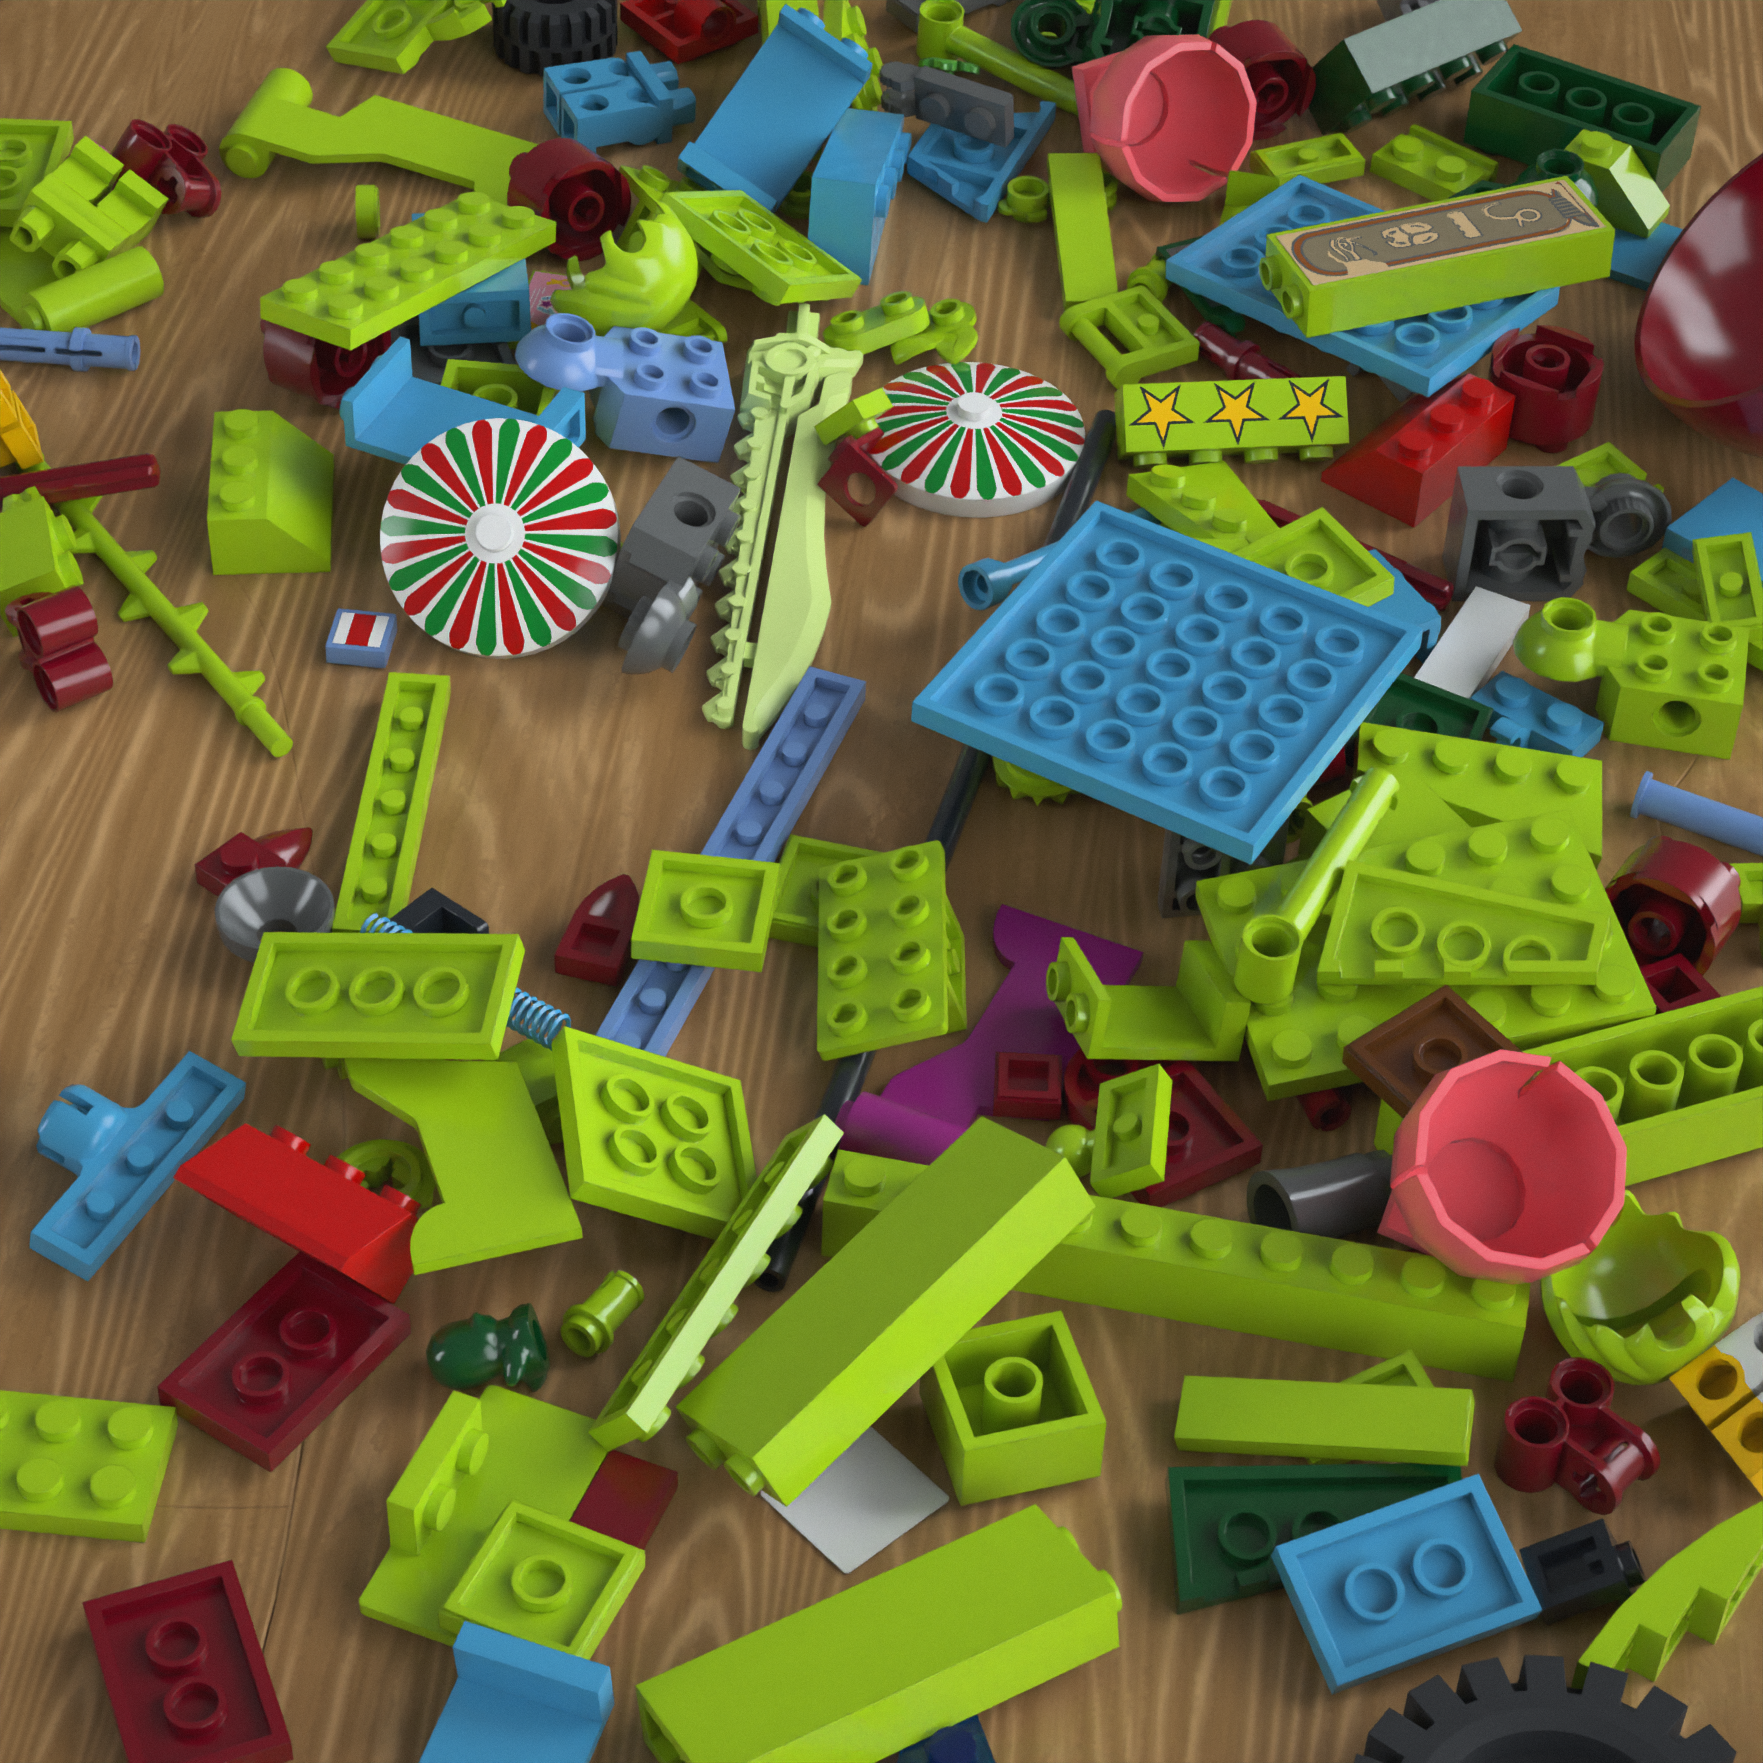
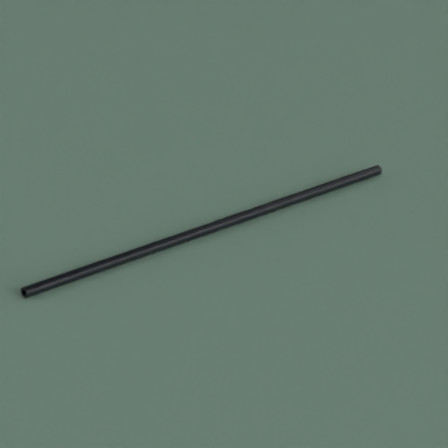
(947, 828)

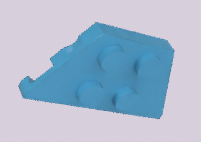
(975, 171)

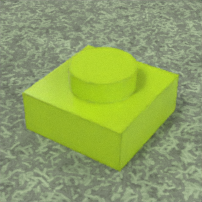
(854, 418)

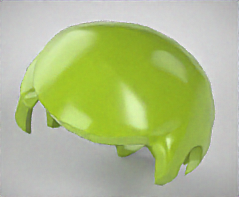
(635, 285)
(1645, 1296)

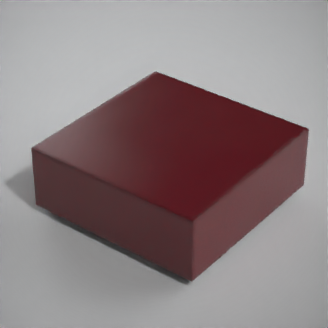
(1027, 1085)

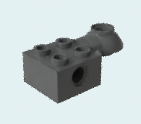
(1530, 526)
(664, 562)

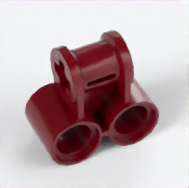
(171, 165)
(60, 646)
(1574, 1440)

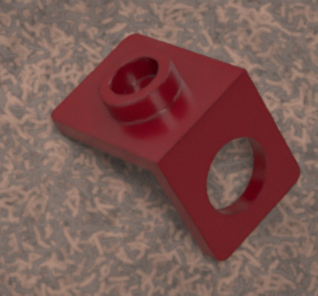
(852, 458)

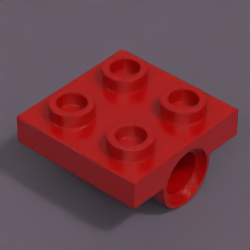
(689, 26)

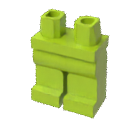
(78, 215)

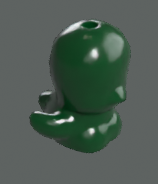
(482, 1348)

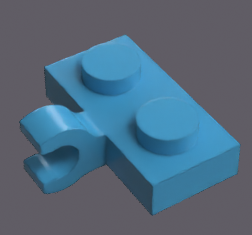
(1536, 719)

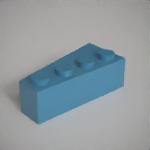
(856, 186)

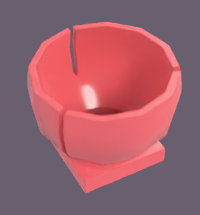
(1165, 111)
(1506, 1174)

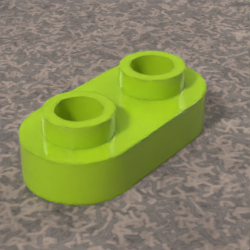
(893, 320)

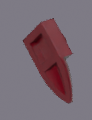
(246, 854)
(600, 934)

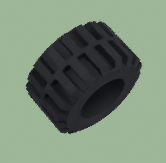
(554, 32)

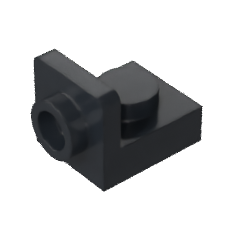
(1581, 1571)

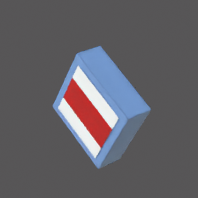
(361, 638)

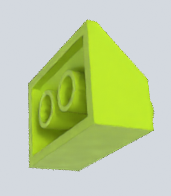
(268, 496)

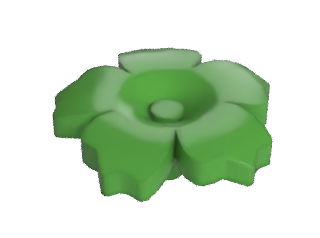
(950, 66)

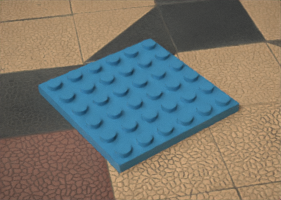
(1169, 679)

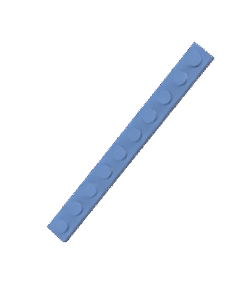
(752, 828)

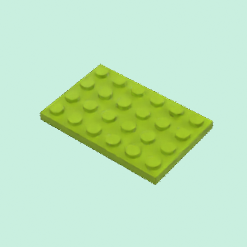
(1538, 857)

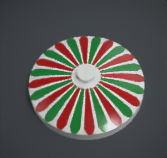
(977, 439)
(500, 538)

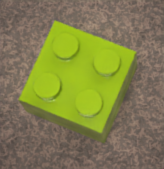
(1014, 1409)

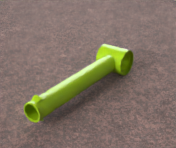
(945, 37)
(1274, 942)

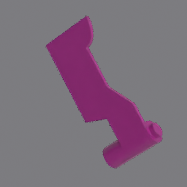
(941, 1097)

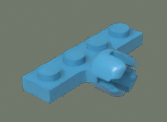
(124, 1157)

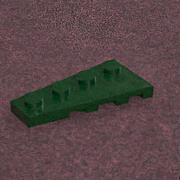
(1235, 1516)

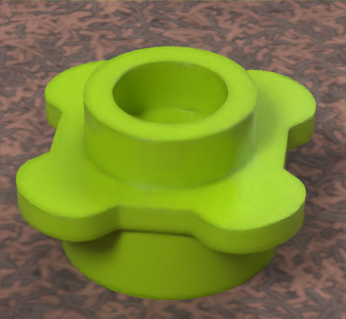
(1026, 199)

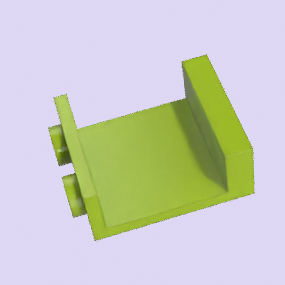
(1189, 1021)

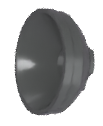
(271, 902)

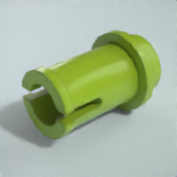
(1152, 277)
(591, 1325)

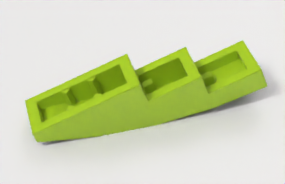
(1687, 1593)

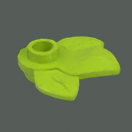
(948, 333)

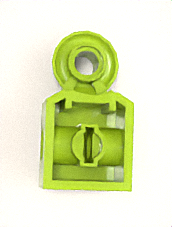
(1662, 675)

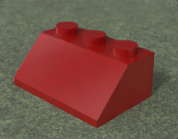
(1414, 454)
(309, 1205)

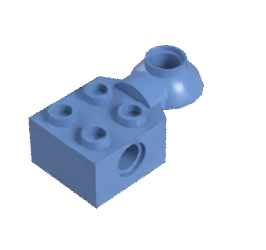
(645, 385)

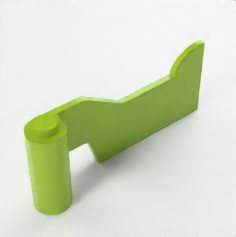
(375, 131)
(82, 299)
(483, 1152)

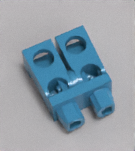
(616, 101)

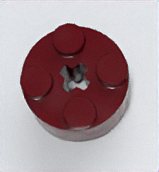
(1275, 69)
(573, 189)
(316, 366)
(1553, 384)
(1675, 902)

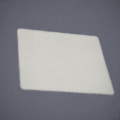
(862, 1502)

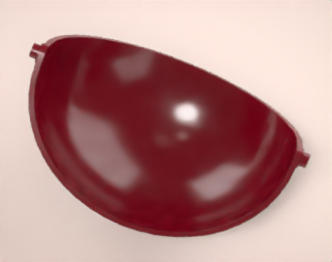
(1704, 318)

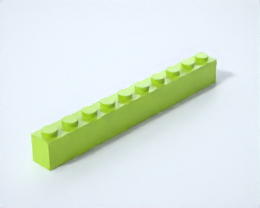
(1240, 1277)

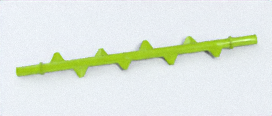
(177, 623)

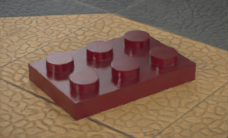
(284, 1361)
(187, 1672)

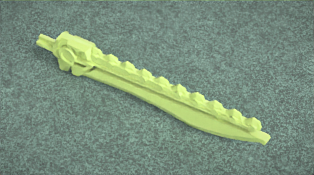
(779, 400)

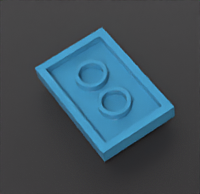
(1405, 1583)

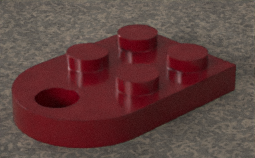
(1203, 1132)

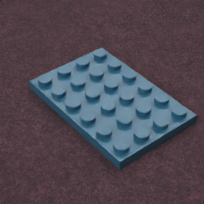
(1410, 351)

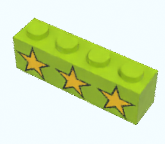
(1231, 419)

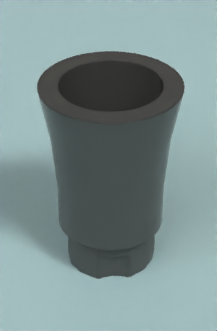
(1324, 1196)

